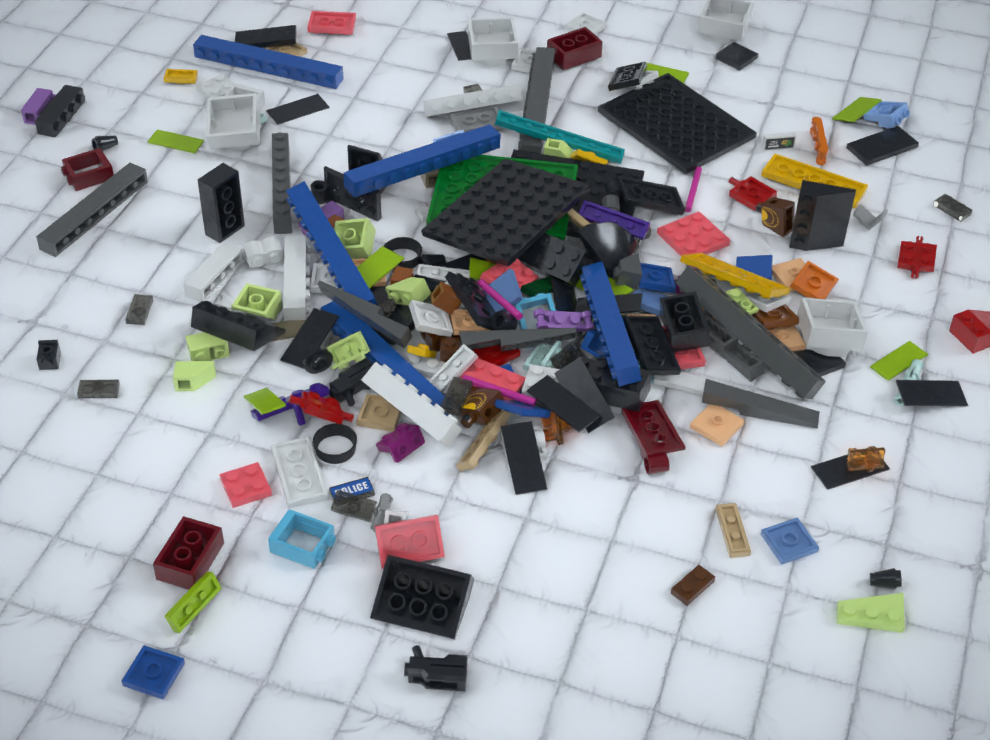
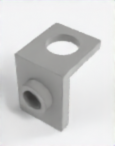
(867, 218)

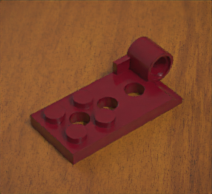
(653, 452)

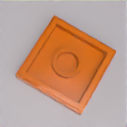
(814, 282)

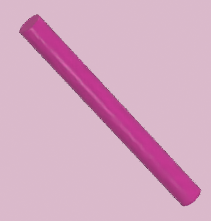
(693, 189)
(502, 301)
(505, 392)

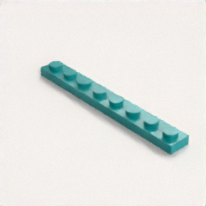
(573, 140)

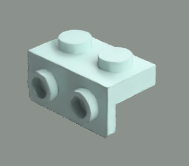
(542, 354)

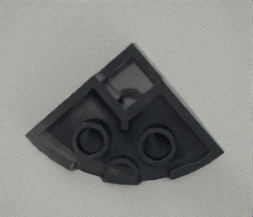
(607, 243)

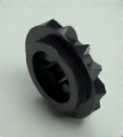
(322, 364)

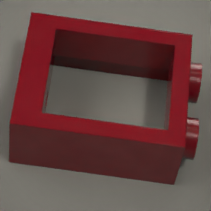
(90, 177)

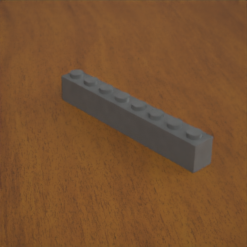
(280, 183)
(92, 209)

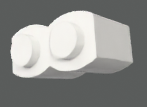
(263, 252)

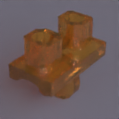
(556, 431)
(865, 458)

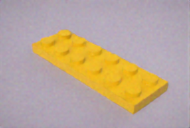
(793, 172)
(736, 276)

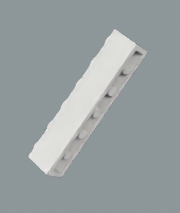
(472, 100)
(295, 278)
(411, 404)

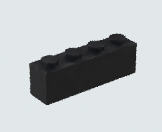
(60, 111)

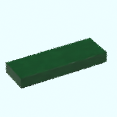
(540, 286)

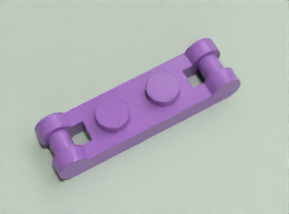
(564, 319)

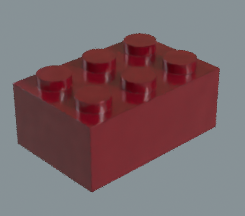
(575, 48)
(188, 553)

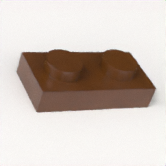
(692, 585)

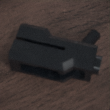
(350, 382)
(437, 673)

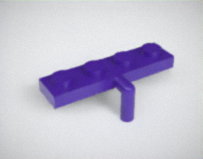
(599, 214)
(318, 388)

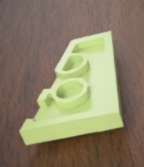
(874, 612)

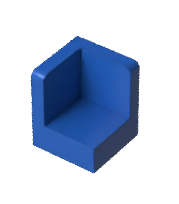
(593, 344)

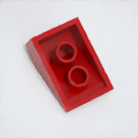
(972, 329)

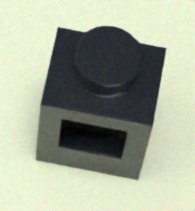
(48, 354)

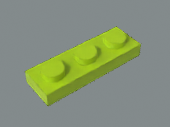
(193, 602)

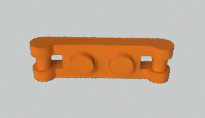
(819, 137)

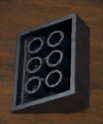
(821, 216)
(233, 325)
(422, 596)

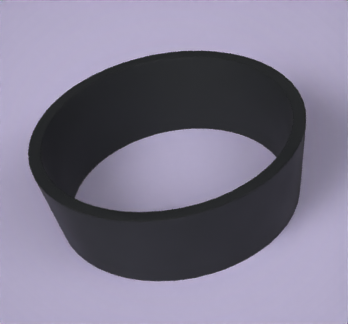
(405, 243)
(335, 430)

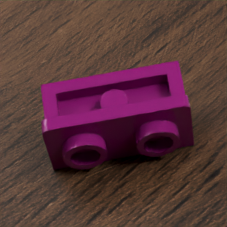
(401, 441)

